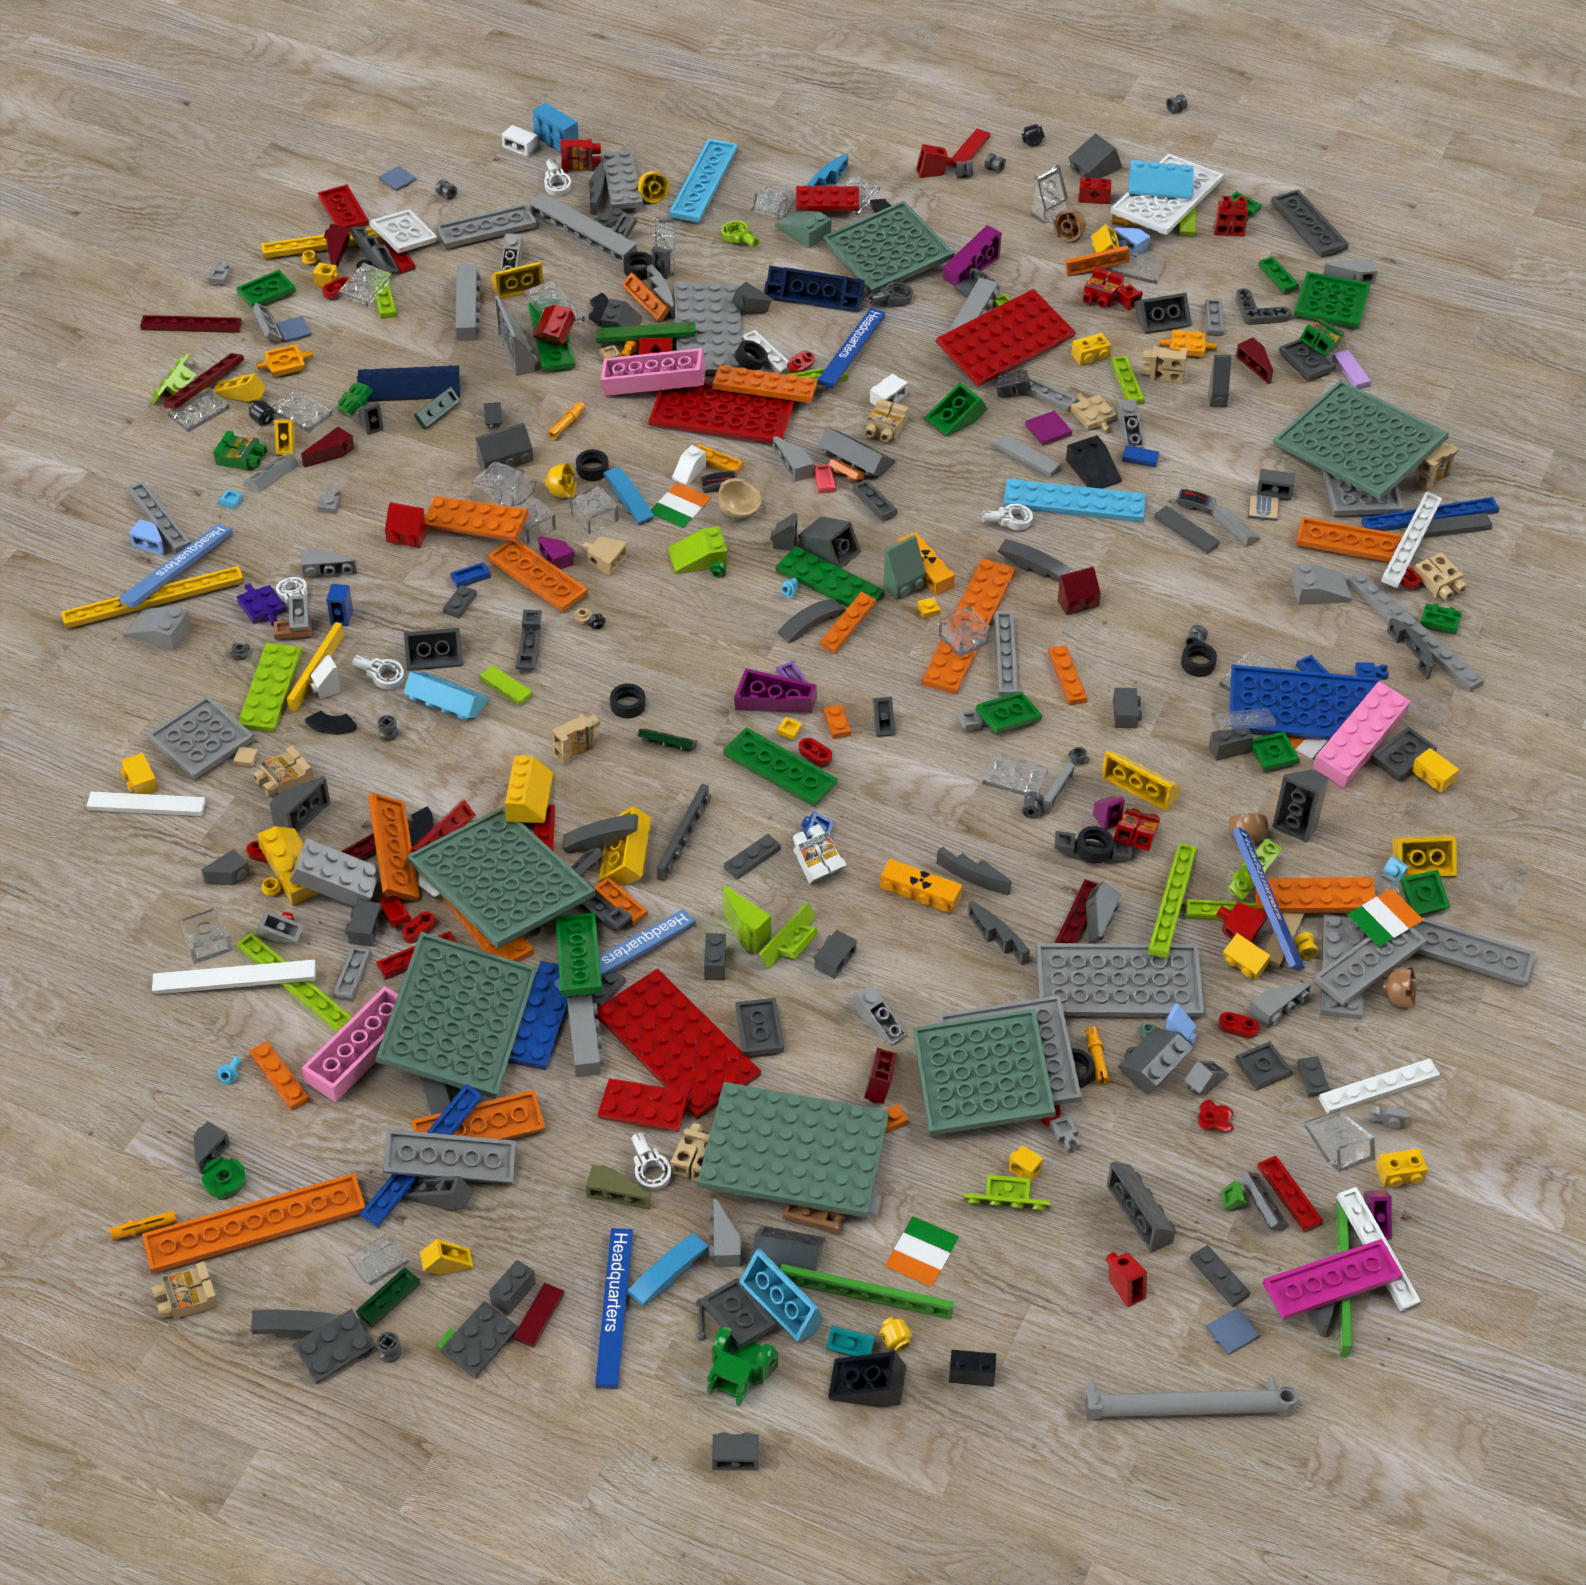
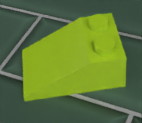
(698, 551)
(747, 921)

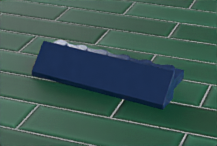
(814, 288)
(409, 382)

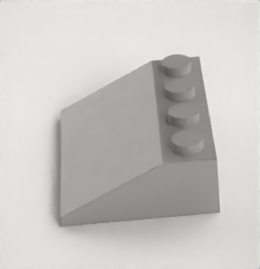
(513, 339)

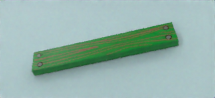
(633, 333)

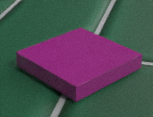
(1048, 428)

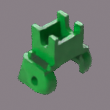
(739, 1369)

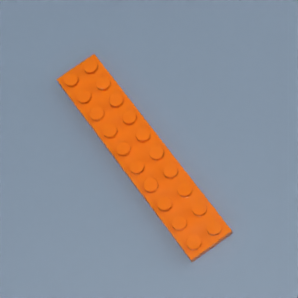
(984, 597)
(253, 1223)

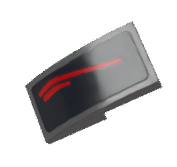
(713, 480)
(1192, 498)

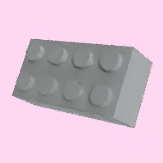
(334, 873)

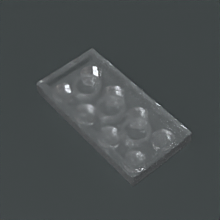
(549, 295)

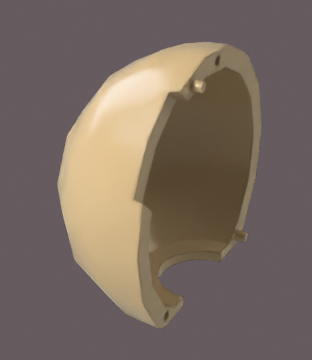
(738, 498)

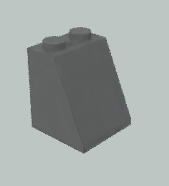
(1095, 158)
(831, 540)

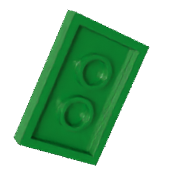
(266, 289)
(1008, 712)

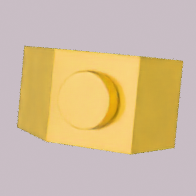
(284, 436)
(445, 1258)

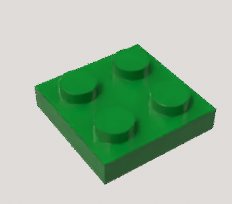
(1274, 751)
(1425, 892)

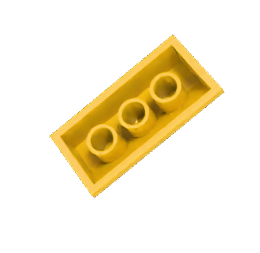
(1139, 781)
(528, 790)
(281, 850)
(625, 858)

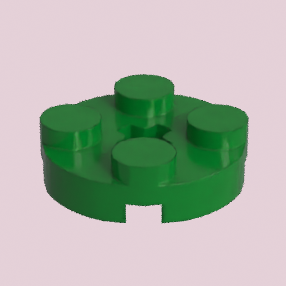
(228, 1187)

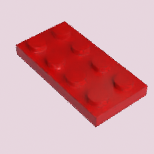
(827, 198)
(343, 207)
(643, 1105)

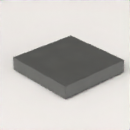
(1263, 1065)

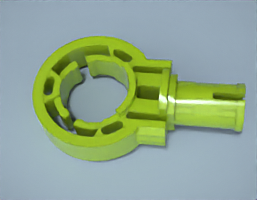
(741, 236)

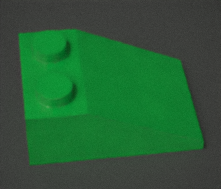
(956, 410)

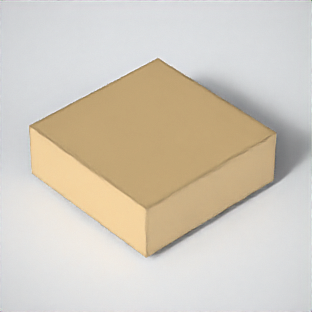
(609, 352)
(245, 757)

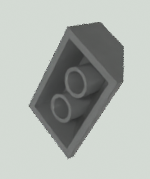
(1163, 312)
(505, 446)
(433, 648)
(1155, 1058)
(789, 1247)

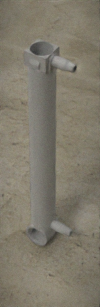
(1192, 1403)

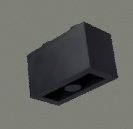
(972, 1368)

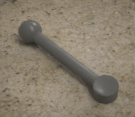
(701, 1335)

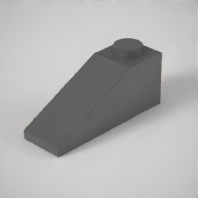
(1219, 381)
(441, 1192)

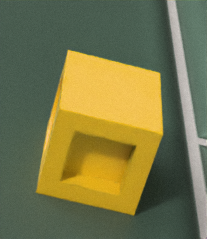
(324, 274)
(1025, 1163)

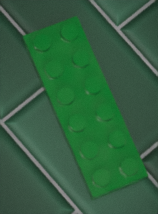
(551, 356)
(826, 577)
(780, 766)
(578, 954)

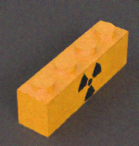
(938, 576)
(921, 886)

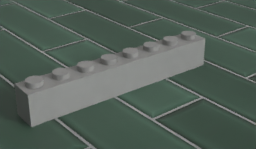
(581, 227)

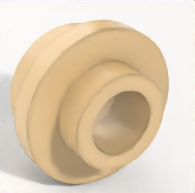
(582, 615)

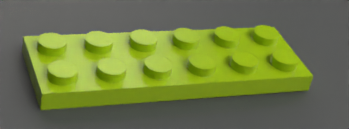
(270, 687)

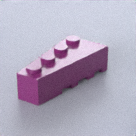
(977, 253)
(773, 693)

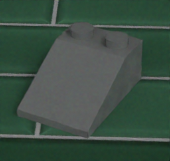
(300, 804)

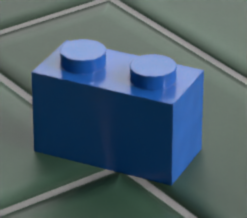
(339, 604)

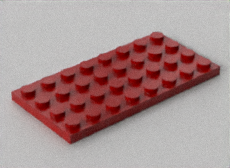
(1005, 337)
(722, 413)
(676, 1041)

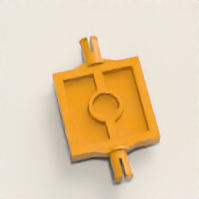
(1192, 341)
(284, 360)

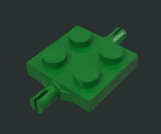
(354, 398)

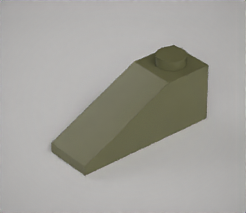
(613, 1187)

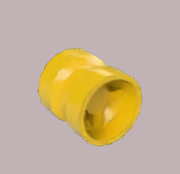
(1306, 946)

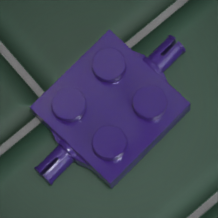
(261, 603)

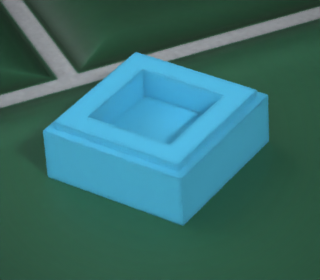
(231, 499)

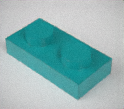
(850, 1341)

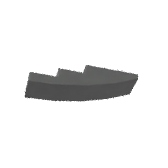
(597, 189)
(373, 250)
(1029, 557)
(603, 831)
(976, 873)
(994, 929)
(435, 1095)
(288, 1322)

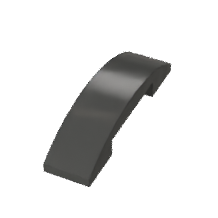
(795, 626)
(1401, 632)
(530, 640)
(1066, 842)
(605, 912)

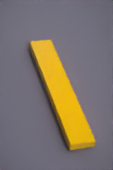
(303, 685)

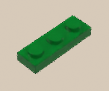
(1278, 274)

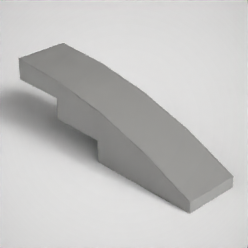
(660, 288)

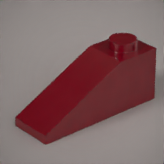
(337, 241)
(1255, 358)
(328, 448)
(880, 1076)

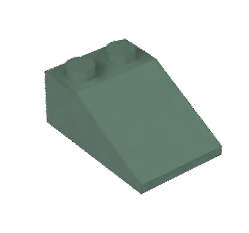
(806, 227)
(903, 568)

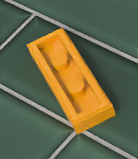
(721, 461)

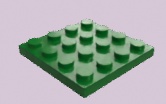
(1332, 299)

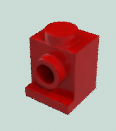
(1128, 295)

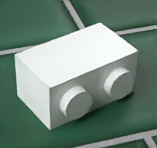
(519, 140)
(890, 389)

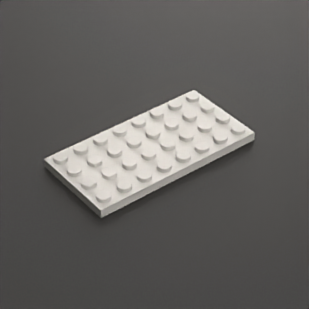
(1165, 212)

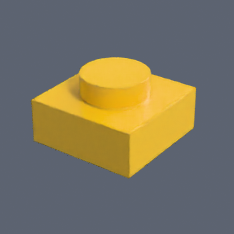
(928, 607)
(789, 728)

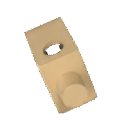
(605, 554)

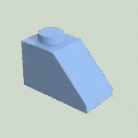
(1133, 238)
(146, 536)
(1180, 1023)

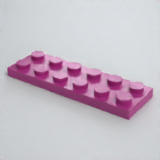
(1332, 1279)

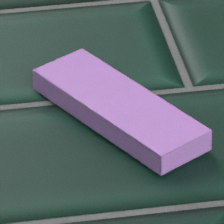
(1351, 369)

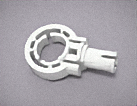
(555, 176)
(1005, 518)
(289, 583)
(376, 667)
(647, 1160)

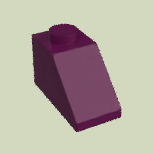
(556, 552)
(1109, 811)
(1381, 1208)

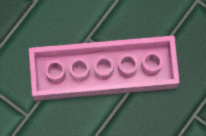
(653, 371)
(1361, 734)
(351, 1049)

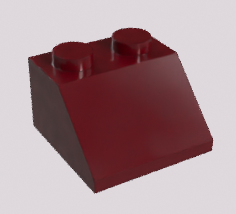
(1079, 591)

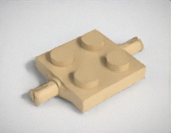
(1093, 412)

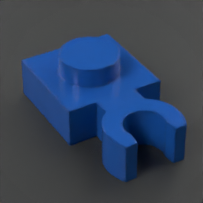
(1369, 670)

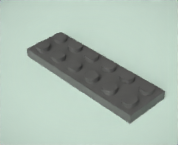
(1309, 223)

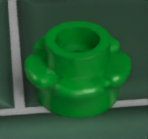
(718, 569)

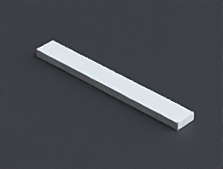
(1411, 539)
(234, 977)

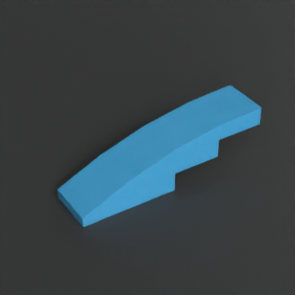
(831, 172)
(628, 495)
(667, 1269)

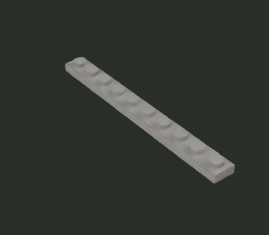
(1390, 609)

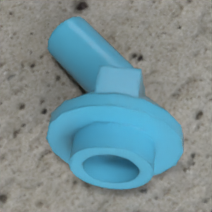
(789, 587)
(227, 1073)

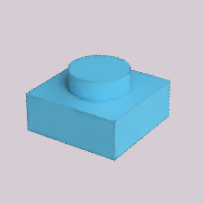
(1396, 868)

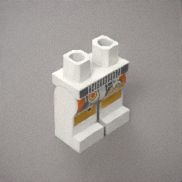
(817, 855)

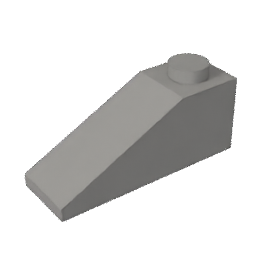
(794, 459)

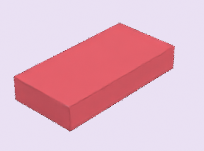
(824, 479)

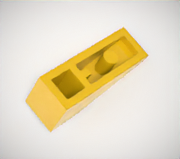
(241, 388)

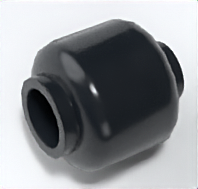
(1033, 134)
(261, 412)

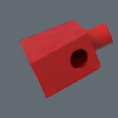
(933, 161)
(1242, 920)
(1127, 1278)

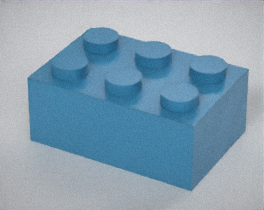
(553, 125)

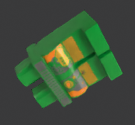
(1322, 336)
(239, 451)

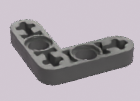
(1254, 315)

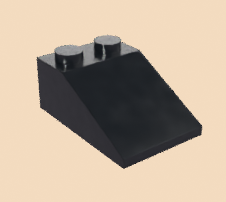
(1093, 463)
(868, 1379)

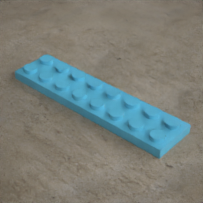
(703, 180)
(1076, 500)

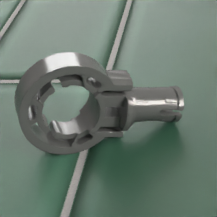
(889, 296)

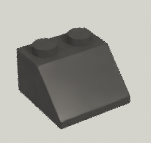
(620, 314)

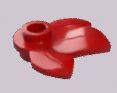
(1215, 1116)

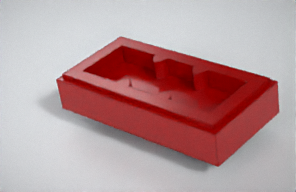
(394, 911)

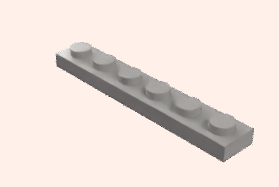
(159, 516)
(1005, 653)

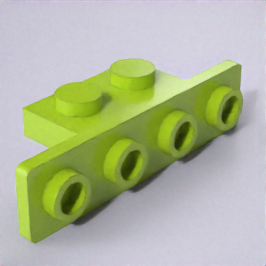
(178, 379)
(1242, 880)
(791, 938)
(1007, 1190)

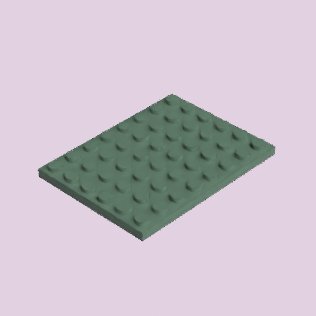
(1361, 439)
(500, 877)
(456, 1015)
(794, 1149)

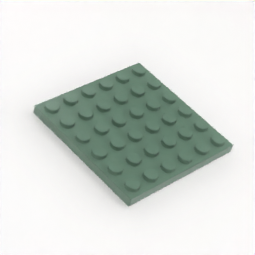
(888, 247)
(983, 1072)

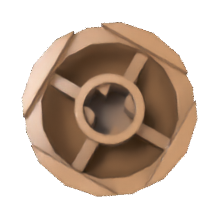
(1069, 225)
(1254, 824)
(1401, 987)

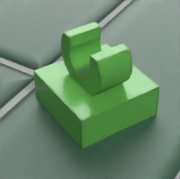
(1233, 1196)

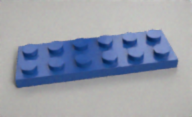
(540, 1020)

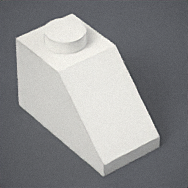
(689, 465)
(325, 679)

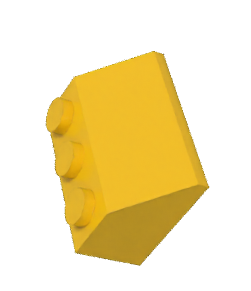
(516, 280)
(1427, 853)

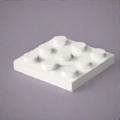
(403, 231)

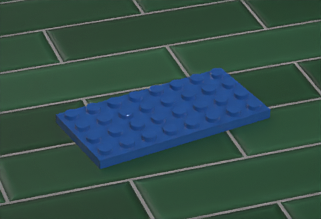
(1300, 701)

